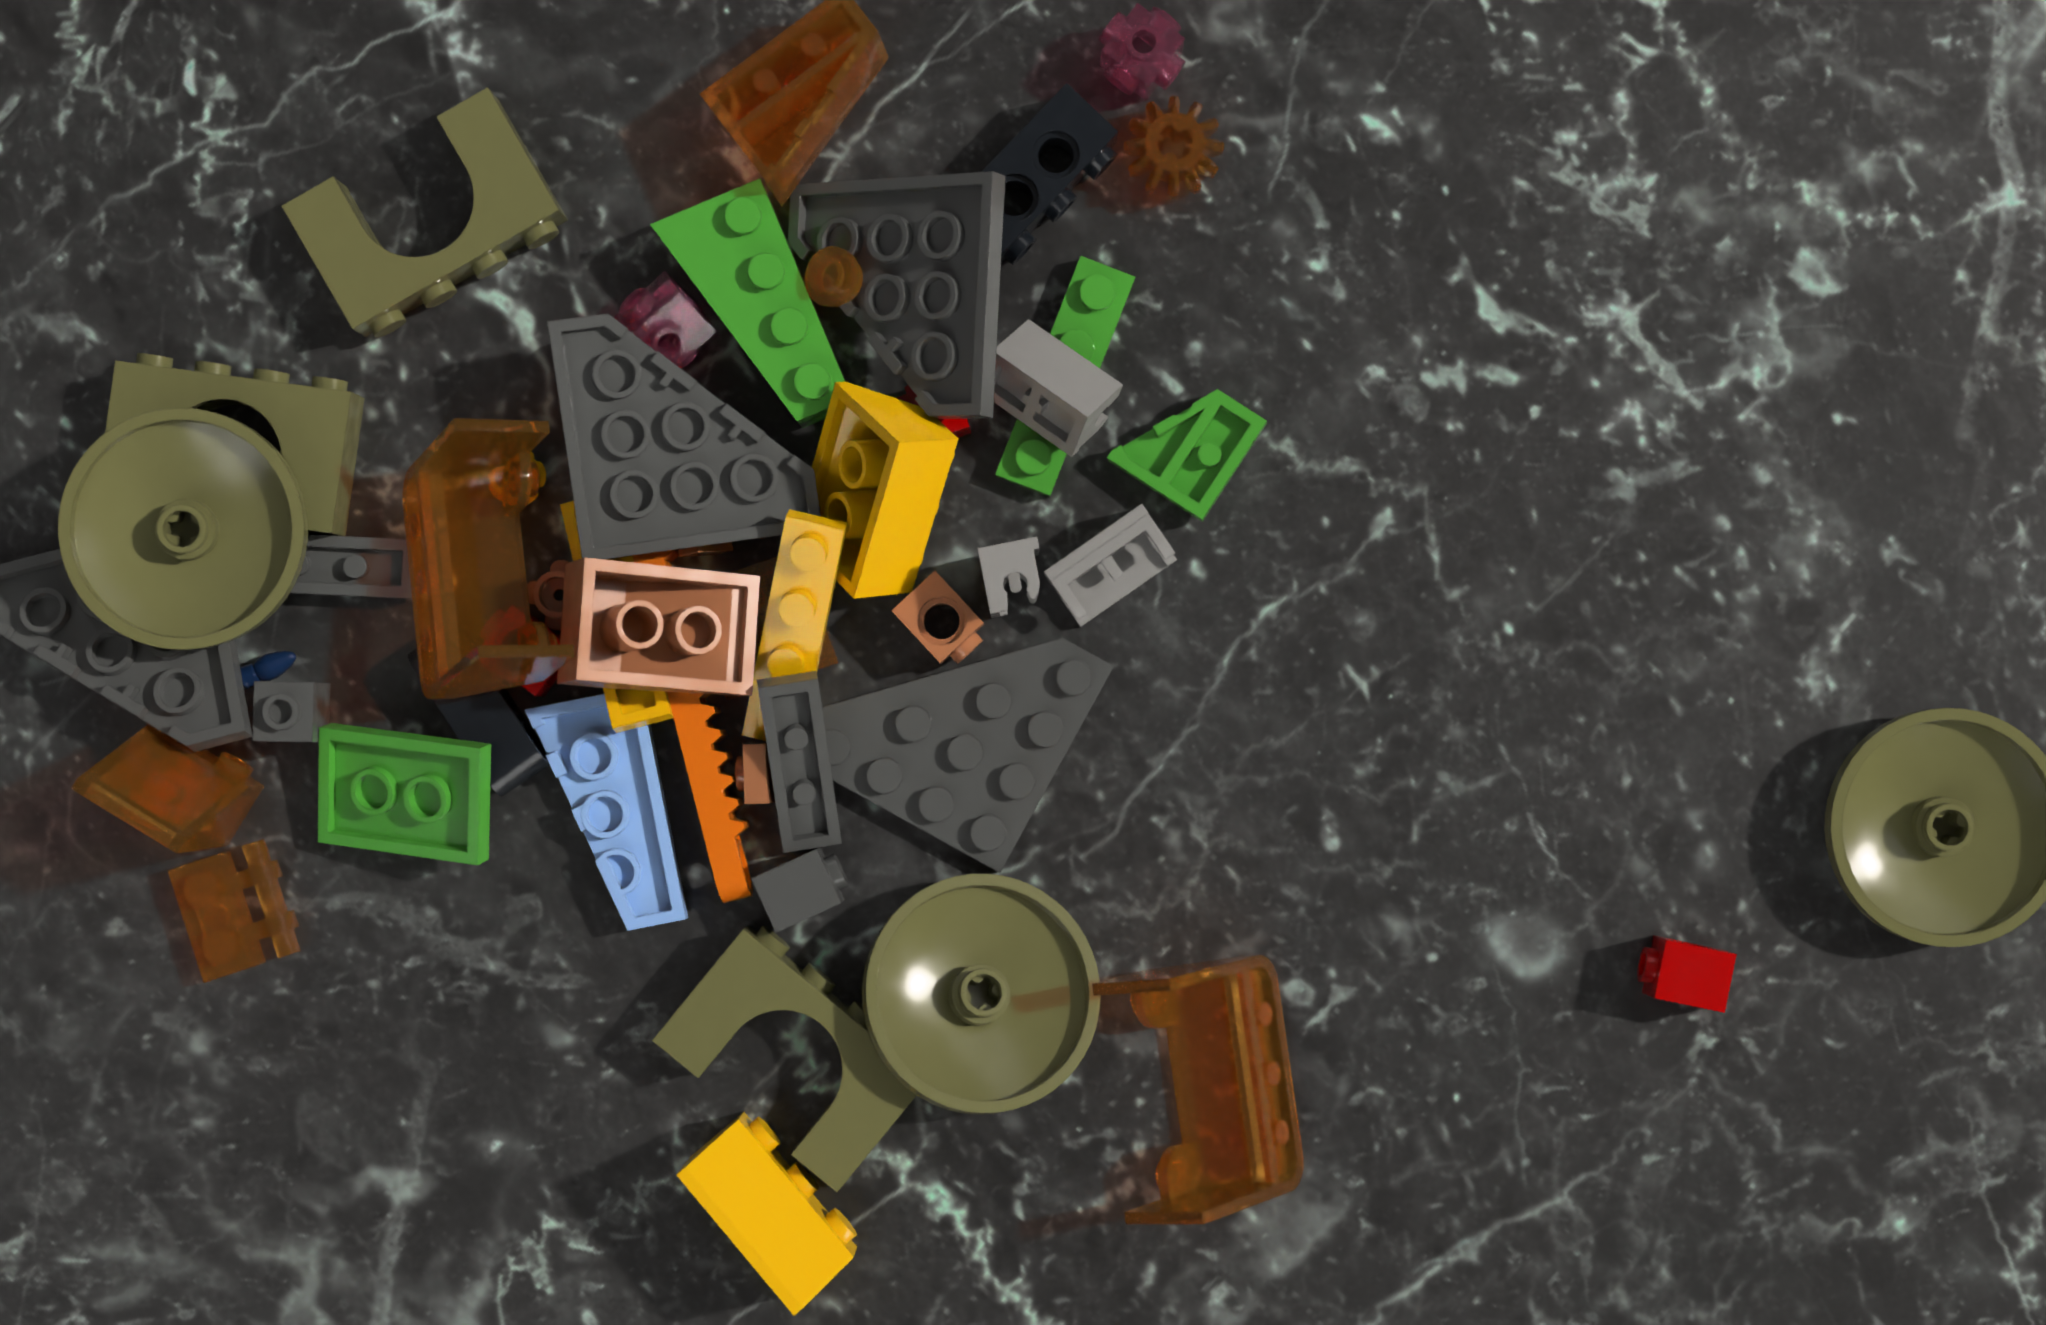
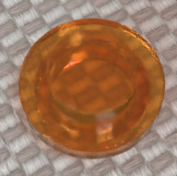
(833, 277)

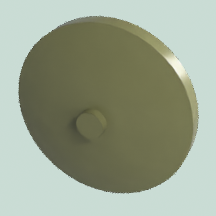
(182, 528)
(1941, 827)
(981, 994)

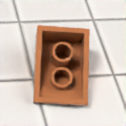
(659, 628)

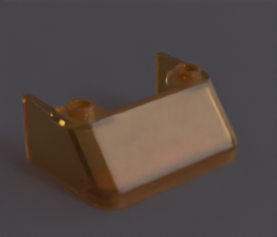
(470, 560)
(1228, 1087)

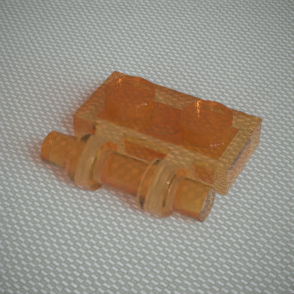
(219, 916)

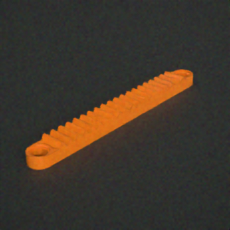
(709, 781)

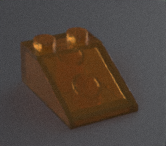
(171, 791)

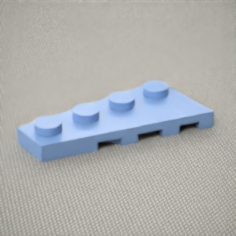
(617, 805)

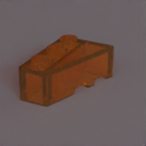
(797, 91)

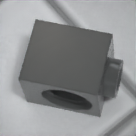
(290, 710)
(801, 888)

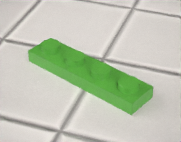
(1086, 326)

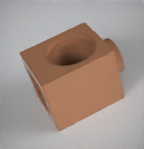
(930, 594)

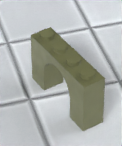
(508, 212)
(313, 423)
(758, 979)

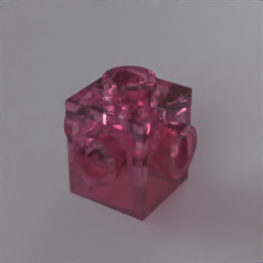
(1142, 71)
(666, 320)

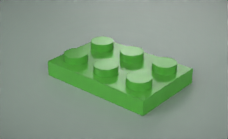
(404, 793)

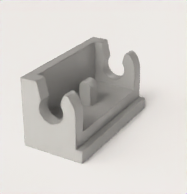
(1052, 387)
(1009, 563)
(1110, 565)

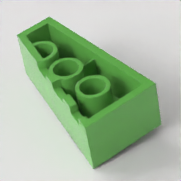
(752, 282)

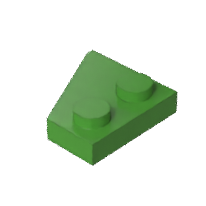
(1192, 452)

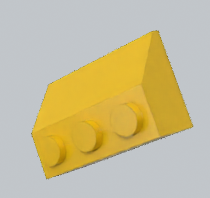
(883, 475)
(770, 1210)

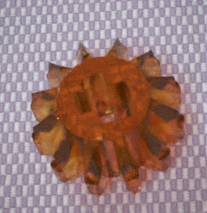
(1179, 128)

